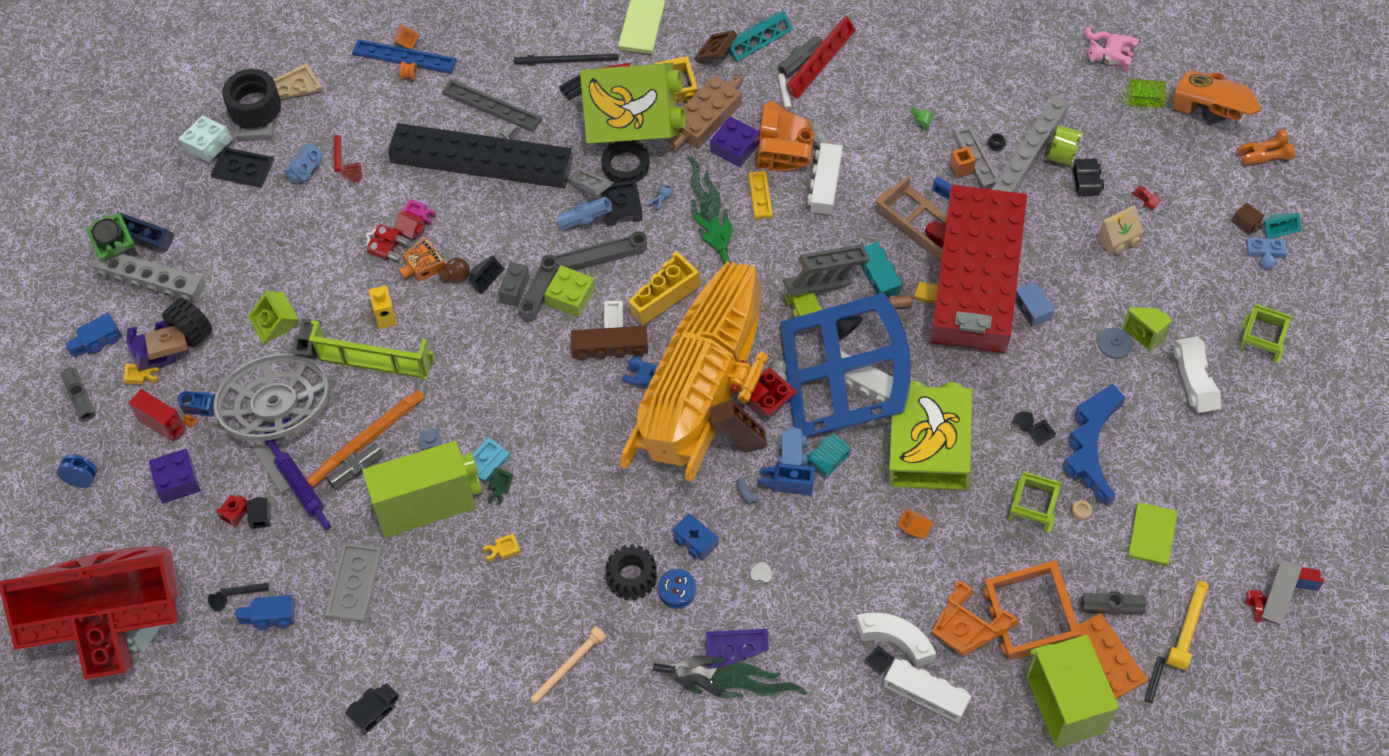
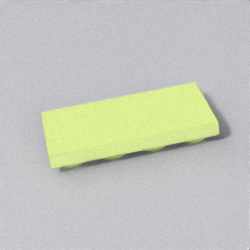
(641, 26)

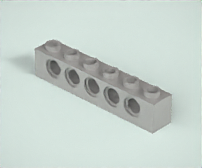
(121, 268)

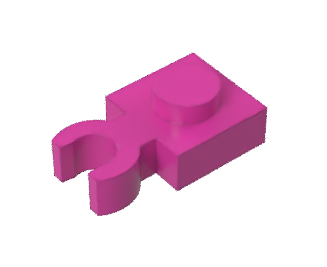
(420, 210)

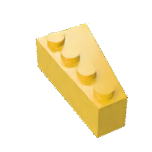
(665, 289)

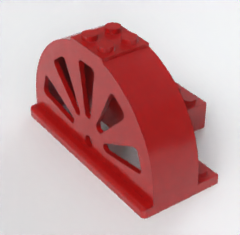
(94, 604)

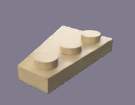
(297, 83)

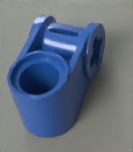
(201, 403)

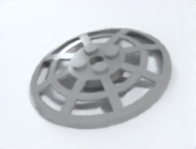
(279, 392)

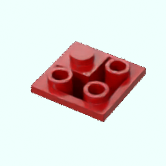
(770, 393)

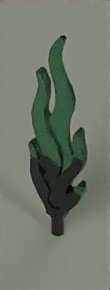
(722, 678)

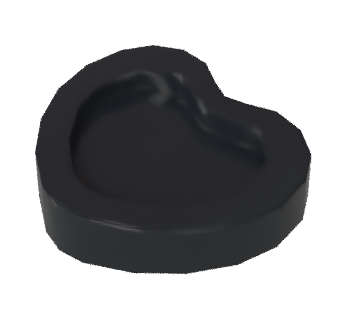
(1024, 419)
(217, 601)

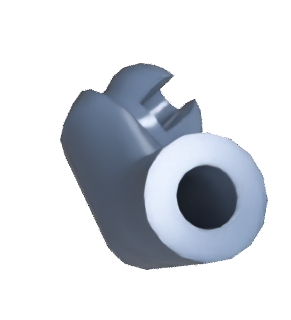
(744, 491)

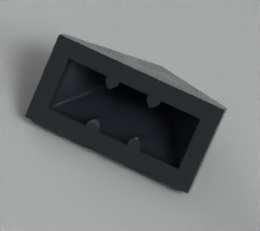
(485, 273)

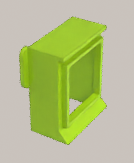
(1270, 316)
(1040, 483)

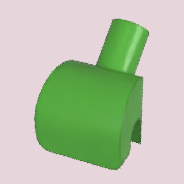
(922, 117)

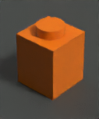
(962, 162)

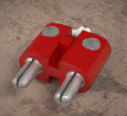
(384, 242)

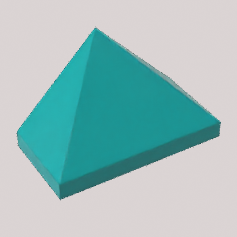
(1282, 224)

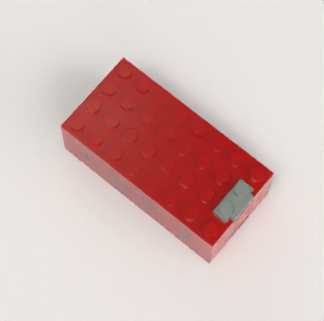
(979, 268)

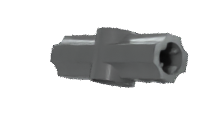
(799, 56)
(81, 401)
(353, 465)
(1126, 603)

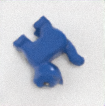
(644, 374)

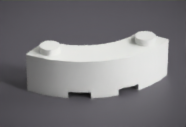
(1192, 363)
(898, 632)

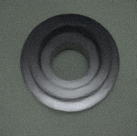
(996, 138)

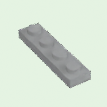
(983, 169)

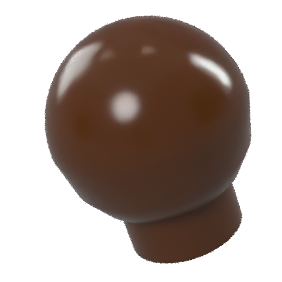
(455, 270)

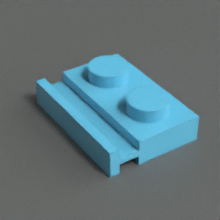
(489, 456)

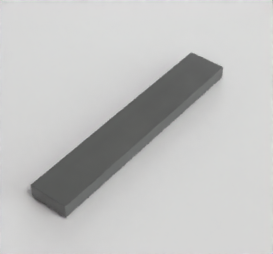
(492, 105)

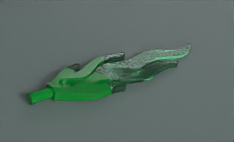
(708, 218)

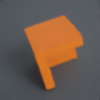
(406, 36)
(915, 523)

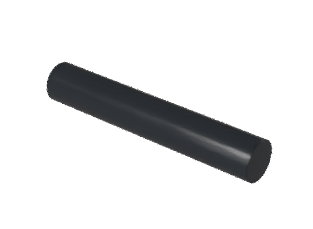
(246, 589)
(1155, 680)

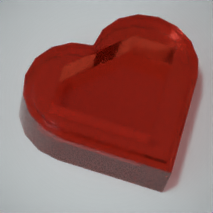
(353, 172)

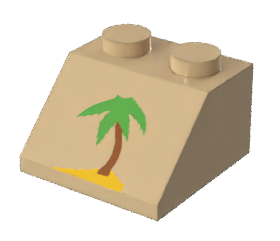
(1121, 231)

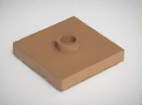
(165, 342)

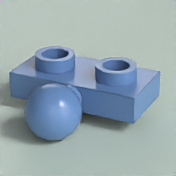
(1267, 249)

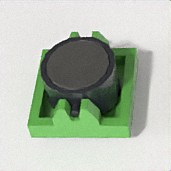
(110, 236)

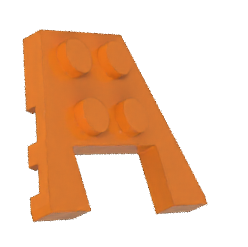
(965, 630)

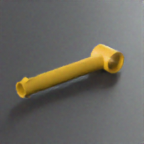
(1179, 656)

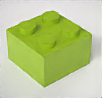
(570, 291)

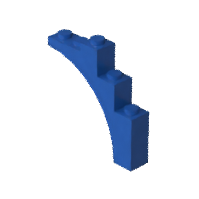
(1085, 462)

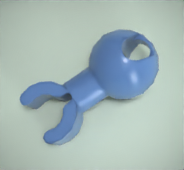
(665, 192)

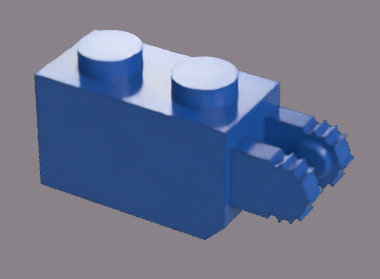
(94, 336)
(788, 478)
(268, 612)

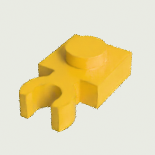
(133, 376)
(505, 547)

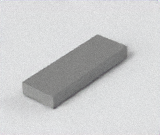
(589, 182)
(267, 458)
(1281, 591)

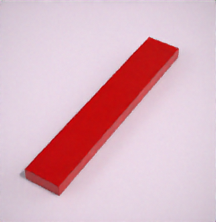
(821, 57)

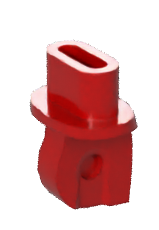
(1149, 199)
(1257, 601)

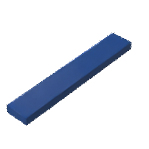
(397, 55)

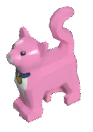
(1115, 48)

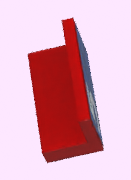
(1309, 579)

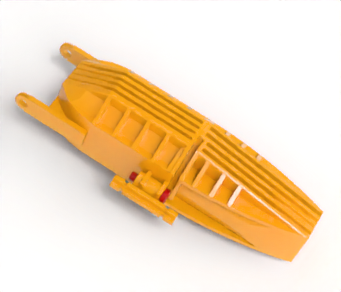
(701, 370)

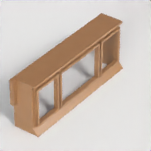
(891, 195)

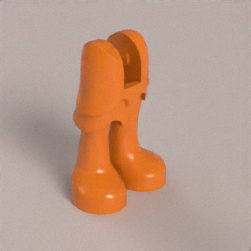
(1256, 152)

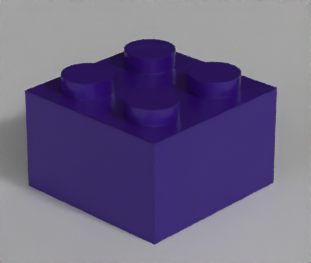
(735, 141)
(174, 476)

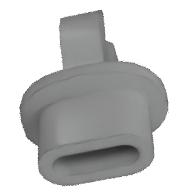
(511, 132)

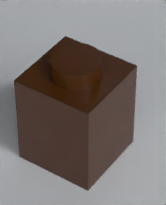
(1248, 219)

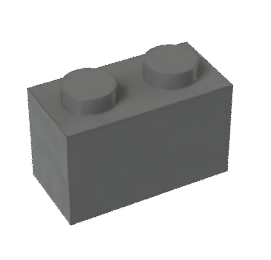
(514, 284)

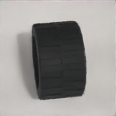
(249, 82)

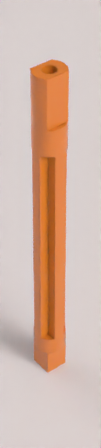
(366, 436)

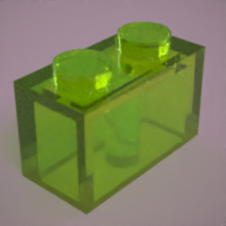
(1146, 93)

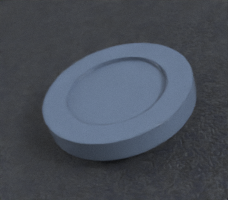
(1115, 343)

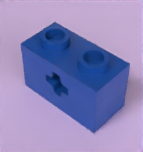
(691, 527)

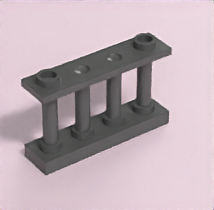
(827, 261)

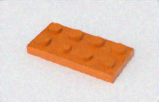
(1117, 663)

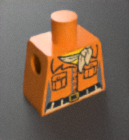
(422, 261)

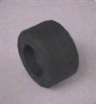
(848, 325)

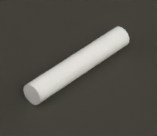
(784, 90)

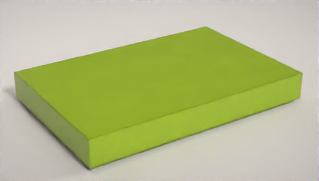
(1152, 534)

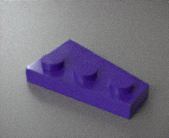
(736, 645)

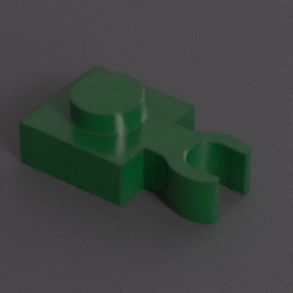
(500, 483)

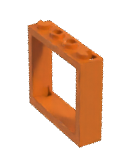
(1050, 567)

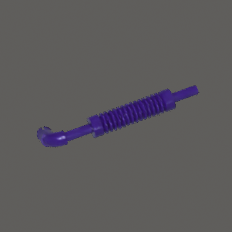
(297, 481)

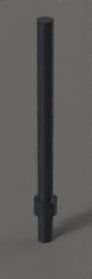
(532, 59)

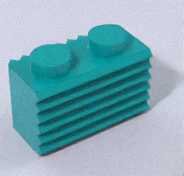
(829, 455)

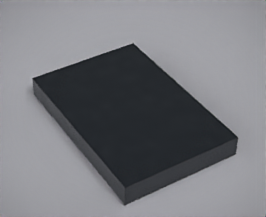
(242, 167)

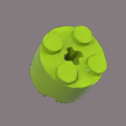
(1064, 145)

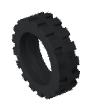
(625, 147)

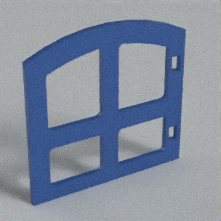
(836, 366)

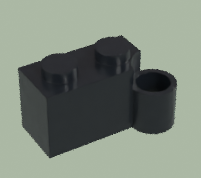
(372, 707)

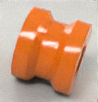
(408, 70)

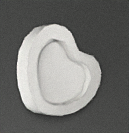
(761, 572)

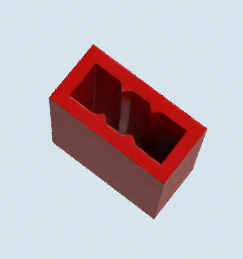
(157, 415)

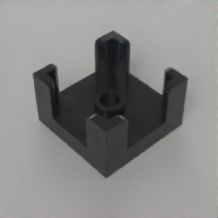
(624, 201)

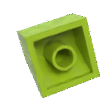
(272, 316)
(1147, 326)

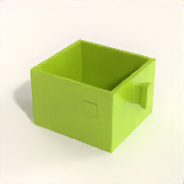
(1071, 690)

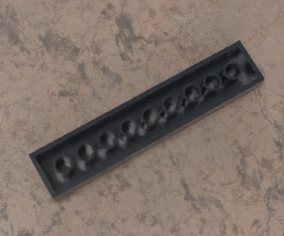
(480, 155)

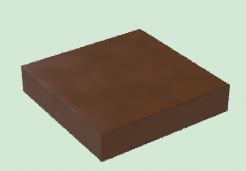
(715, 46)

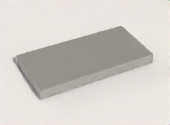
(353, 582)

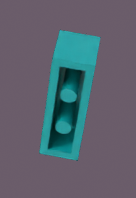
(881, 271)

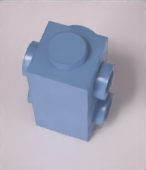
(303, 163)
(793, 447)

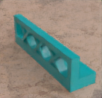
(760, 28)

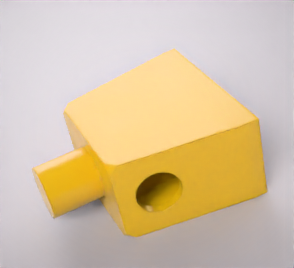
(382, 302)

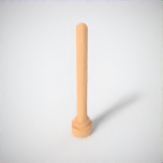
(596, 636)

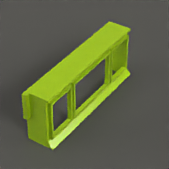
(371, 356)

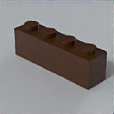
(609, 342)
(738, 426)

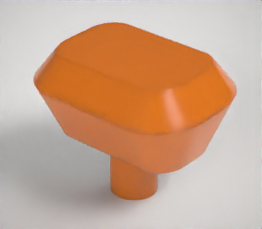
(189, 420)

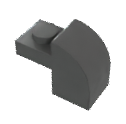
(301, 343)

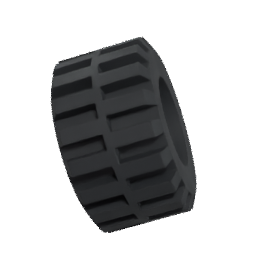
(189, 320)
(636, 586)

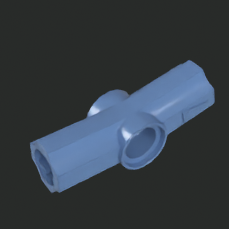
(584, 213)

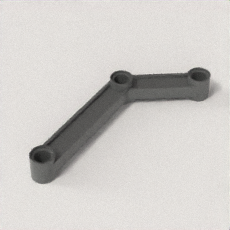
(575, 260)

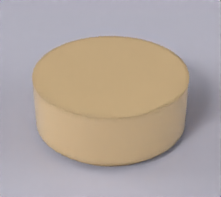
(1082, 510)

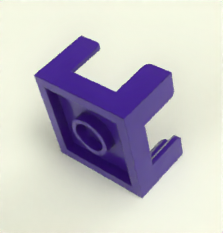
(138, 349)

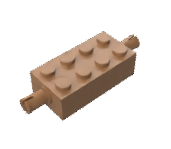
(708, 111)

